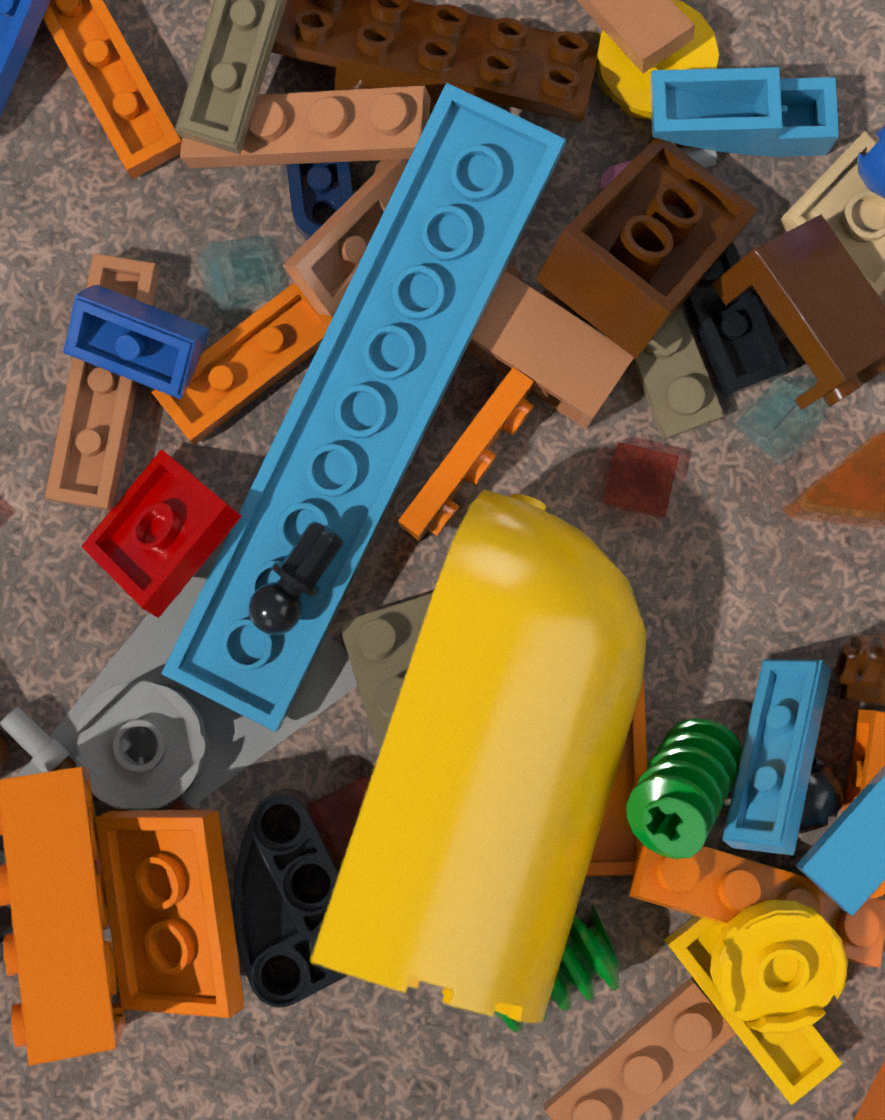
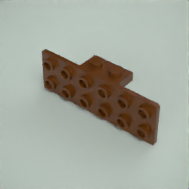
(442, 44)

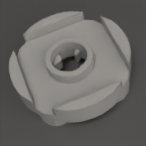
(104, 745)

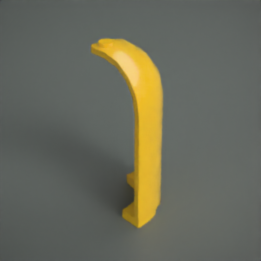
(493, 768)

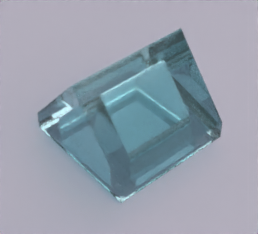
(778, 422)

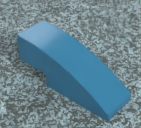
(745, 111)

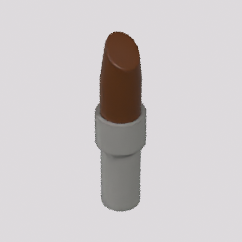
(45, 752)

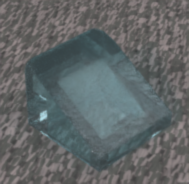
(239, 273)

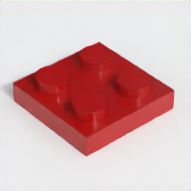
(160, 533)

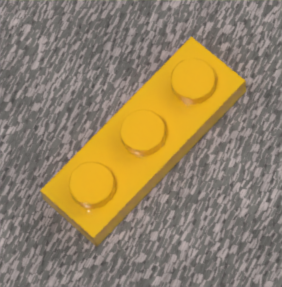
(792, 1059)

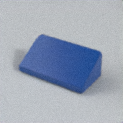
(134, 340)

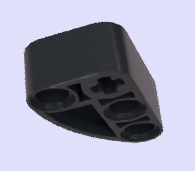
(273, 910)

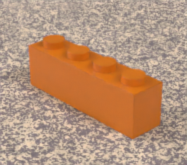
(57, 918)

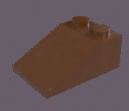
(644, 245)

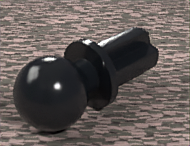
(277, 605)

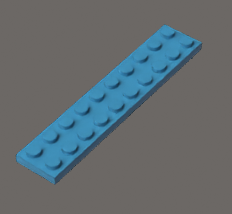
(368, 395)

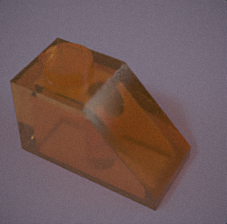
(849, 491)

